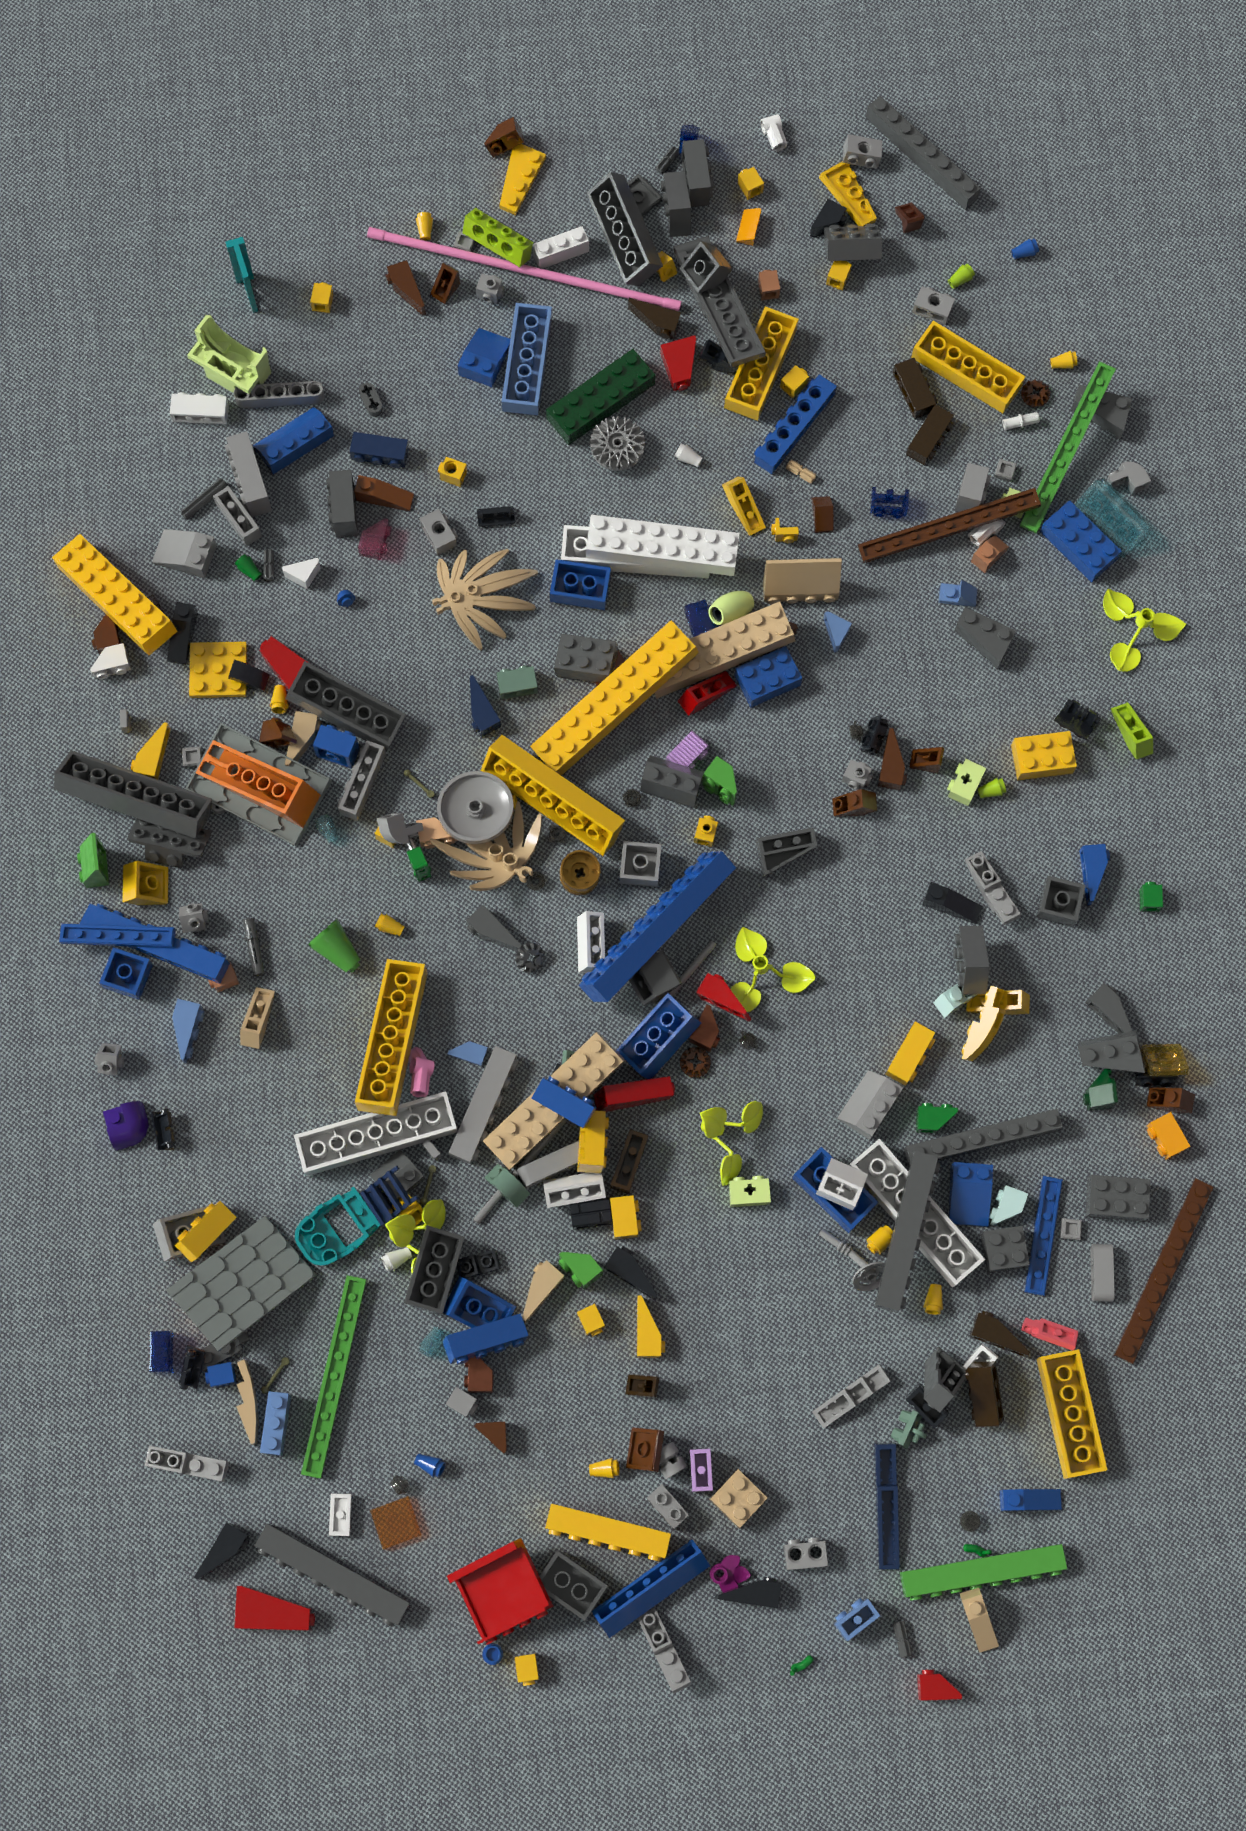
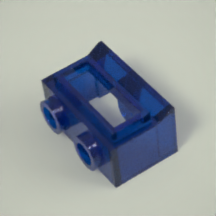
(889, 497)

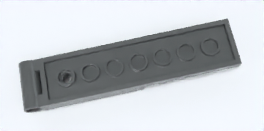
(724, 314)

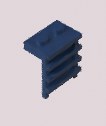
(379, 1203)

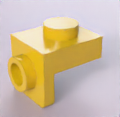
(668, 269)
(784, 534)

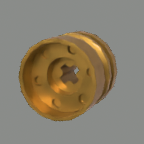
(574, 863)

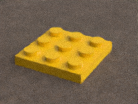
(211, 668)

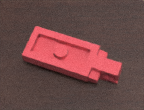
(1051, 1332)

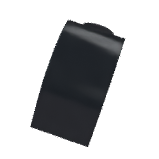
(714, 355)

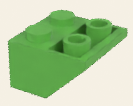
(720, 780)
(582, 1267)

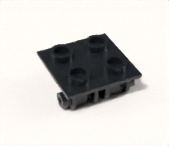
(1076, 721)

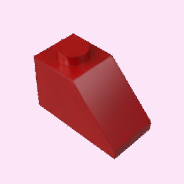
(935, 1687)

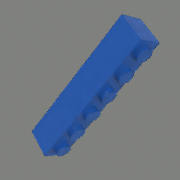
(650, 1588)

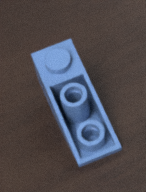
(185, 1021)

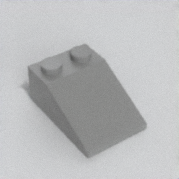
(185, 551)
(170, 1227)

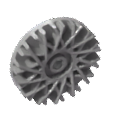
(617, 444)

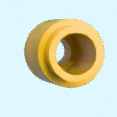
(880, 1240)

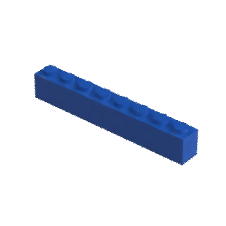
(183, 955)

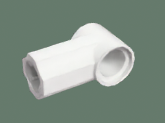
(772, 128)
(982, 533)

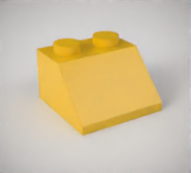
(145, 884)

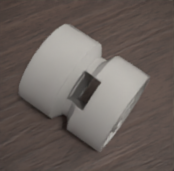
(677, 1463)

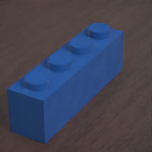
(485, 1339)

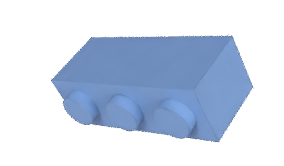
(275, 1423)

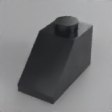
(830, 214)

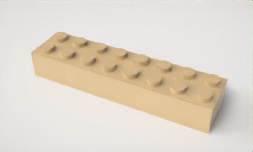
(733, 645)
(533, 1121)

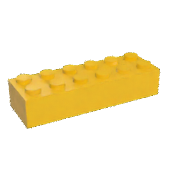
(968, 366)
(756, 378)
(1071, 1414)
(607, 1531)

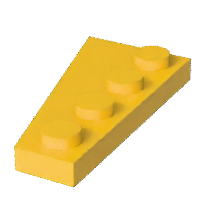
(521, 173)
(844, 187)

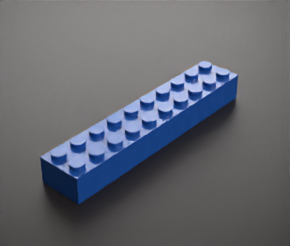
(657, 926)

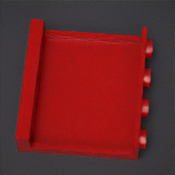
(502, 1591)

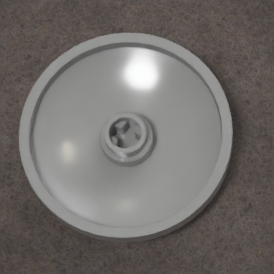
(475, 807)

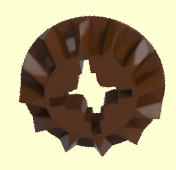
(1034, 400)
(687, 1066)

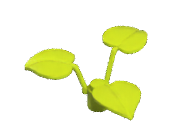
(1165, 628)
(753, 946)
(713, 1126)
(402, 1227)

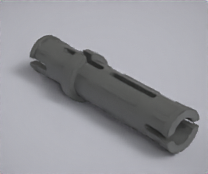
(249, 925)

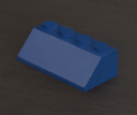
(294, 440)
(658, 1036)
(809, 1179)

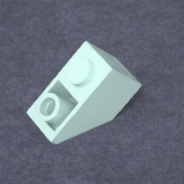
(952, 1000)
(1009, 1204)

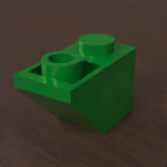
(932, 1119)

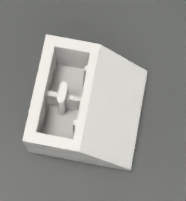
(842, 1184)

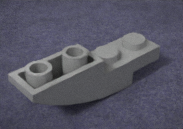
(991, 888)
(186, 1463)
(664, 1651)

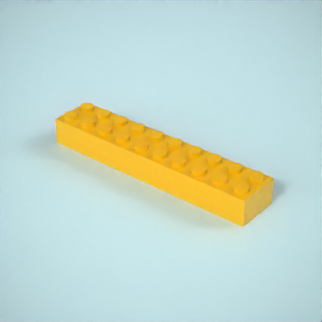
(615, 698)

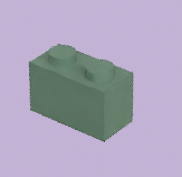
(517, 682)

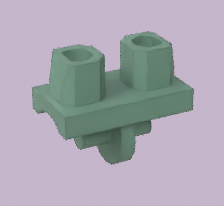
(912, 1421)

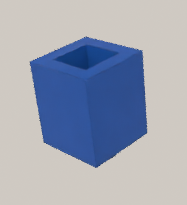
(221, 1375)

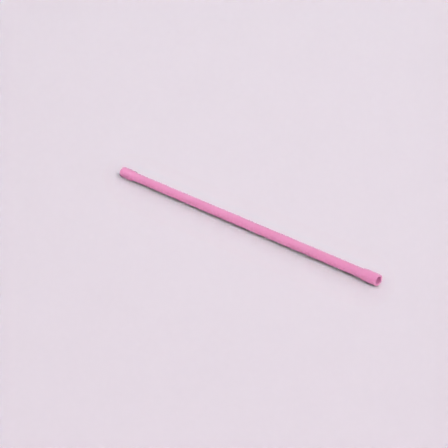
(382, 235)

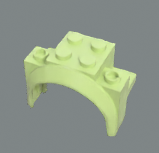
(228, 360)

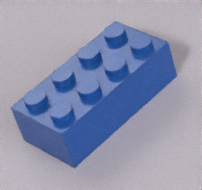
(1080, 541)

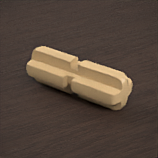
(804, 473)

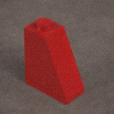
(678, 361)

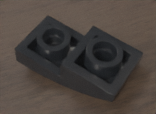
(249, 675)
(478, 1264)

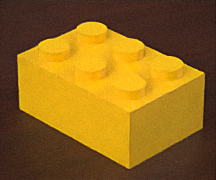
(1043, 755)

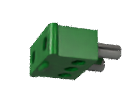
(418, 862)

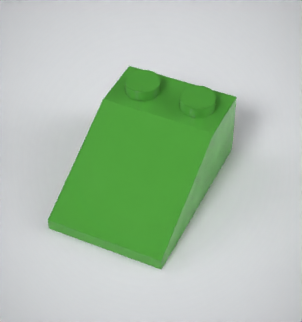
(93, 862)

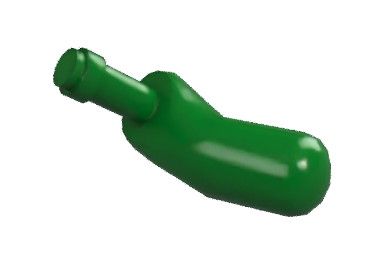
(976, 1549)
(801, 1665)

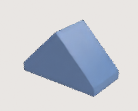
(837, 629)

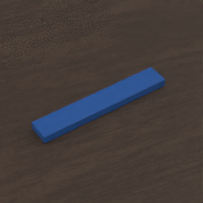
(117, 935)
(1043, 1236)

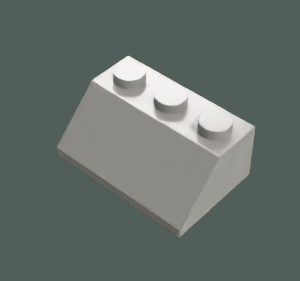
(869, 1103)

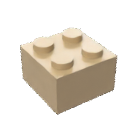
(738, 1498)

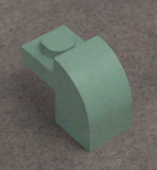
(507, 1185)

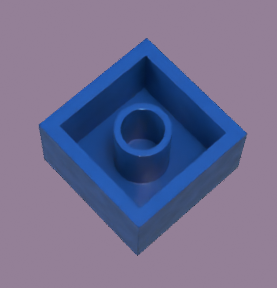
(336, 746)
(126, 973)

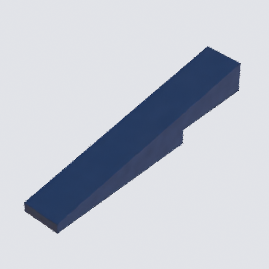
(887, 1505)

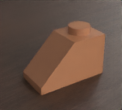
(989, 553)

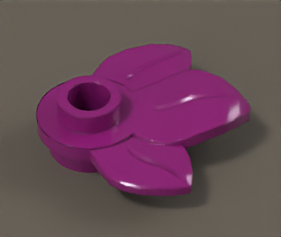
(732, 1573)

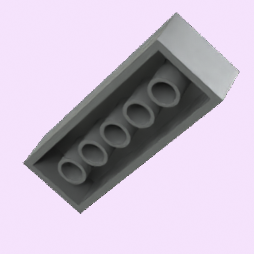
(624, 229)
(345, 705)

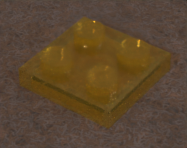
(1165, 1059)

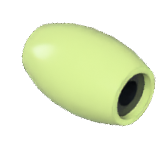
(731, 607)

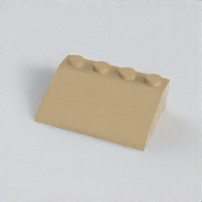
(802, 580)

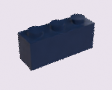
(379, 449)

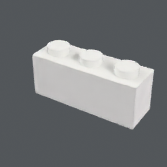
(560, 247)
(199, 408)
(590, 940)
(574, 1189)

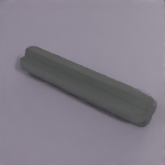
(203, 499)

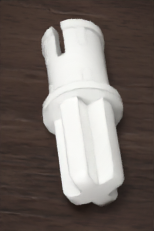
(1021, 421)

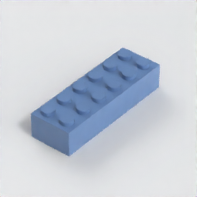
(526, 359)

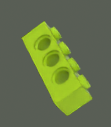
(497, 237)

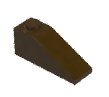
(657, 318)
(993, 1332)

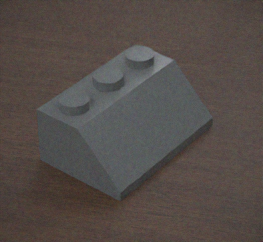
(671, 781)

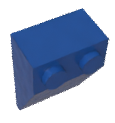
(483, 357)
(970, 1193)
(475, 1305)

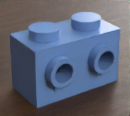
(856, 1619)

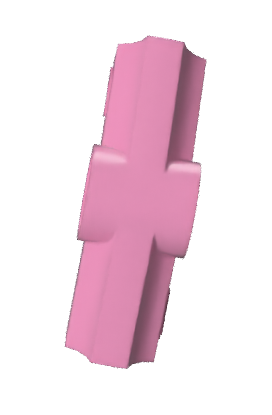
(421, 1072)

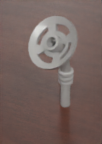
(869, 1271)

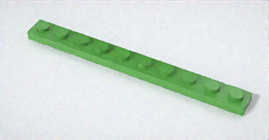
(1069, 445)
(333, 1377)

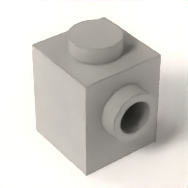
(462, 1402)

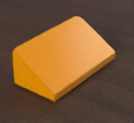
(749, 226)

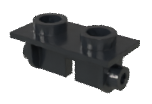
(495, 516)
(876, 727)
(1147, 1081)
(162, 1129)
(191, 1368)

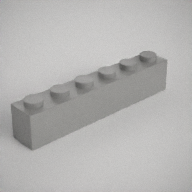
(483, 1104)

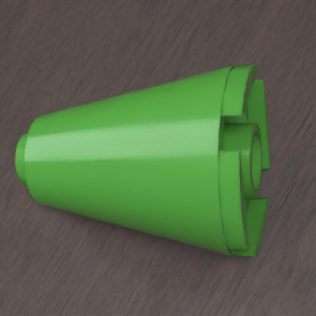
(336, 947)

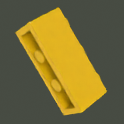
(911, 1054)
(204, 1230)

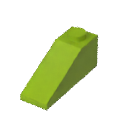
(1133, 731)

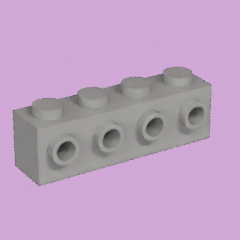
(362, 780)

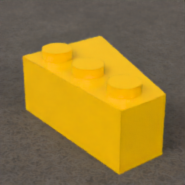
(592, 1144)

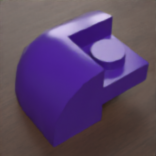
(126, 1124)

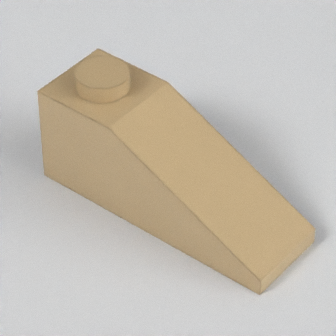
(305, 730)
(256, 1018)
(542, 1285)
(979, 1619)

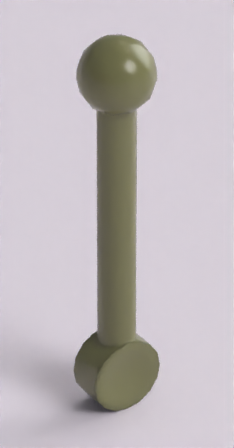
(430, 794)
(432, 1169)
(284, 1362)

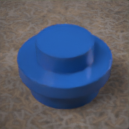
(345, 598)
(492, 1654)

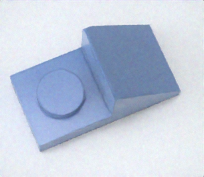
(961, 594)

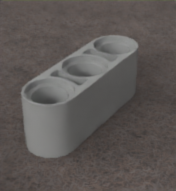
(1102, 1272)

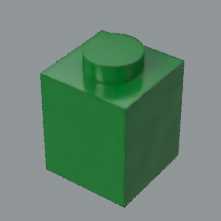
(1151, 897)

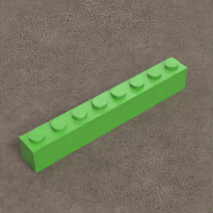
(982, 1571)

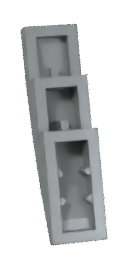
(851, 1396)

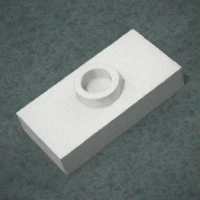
(340, 1514)

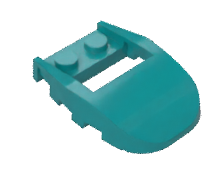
(320, 1241)

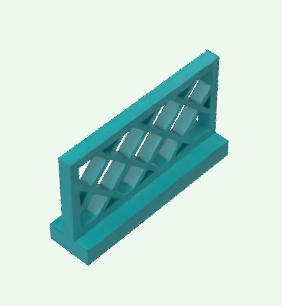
(242, 267)

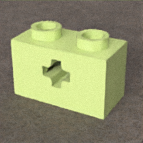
(964, 792)
(760, 1196)

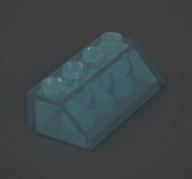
(1114, 516)

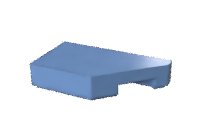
(470, 1053)

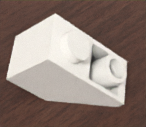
(111, 661)

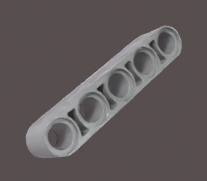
(287, 399)
(551, 1165)

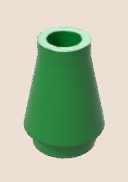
(247, 566)

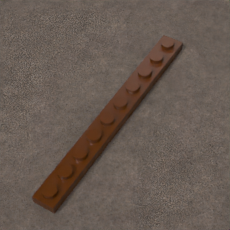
(949, 525)
(1163, 1271)

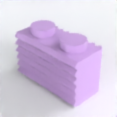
(689, 751)

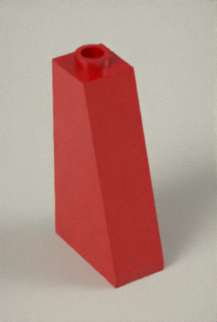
(281, 660)
(633, 1094)
(264, 1611)

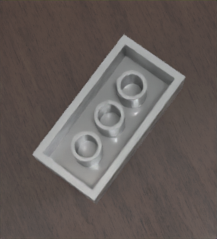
(247, 474)

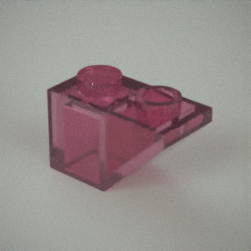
(373, 540)

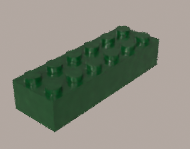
(600, 396)

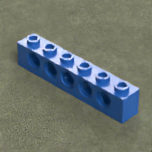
(771, 460)

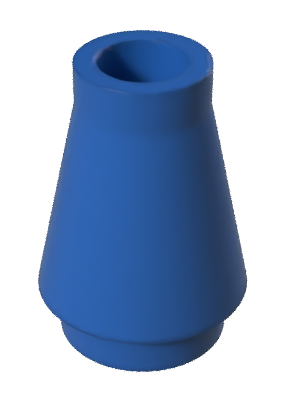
(1026, 249)
(431, 1465)

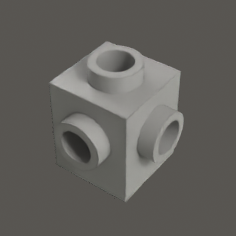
(490, 288)
(857, 775)
(193, 917)
(109, 1059)

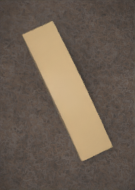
(249, 1409)

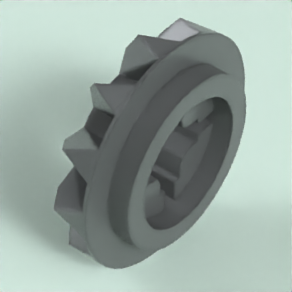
(523, 955)

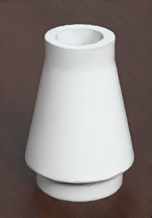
(688, 455)
(394, 1259)

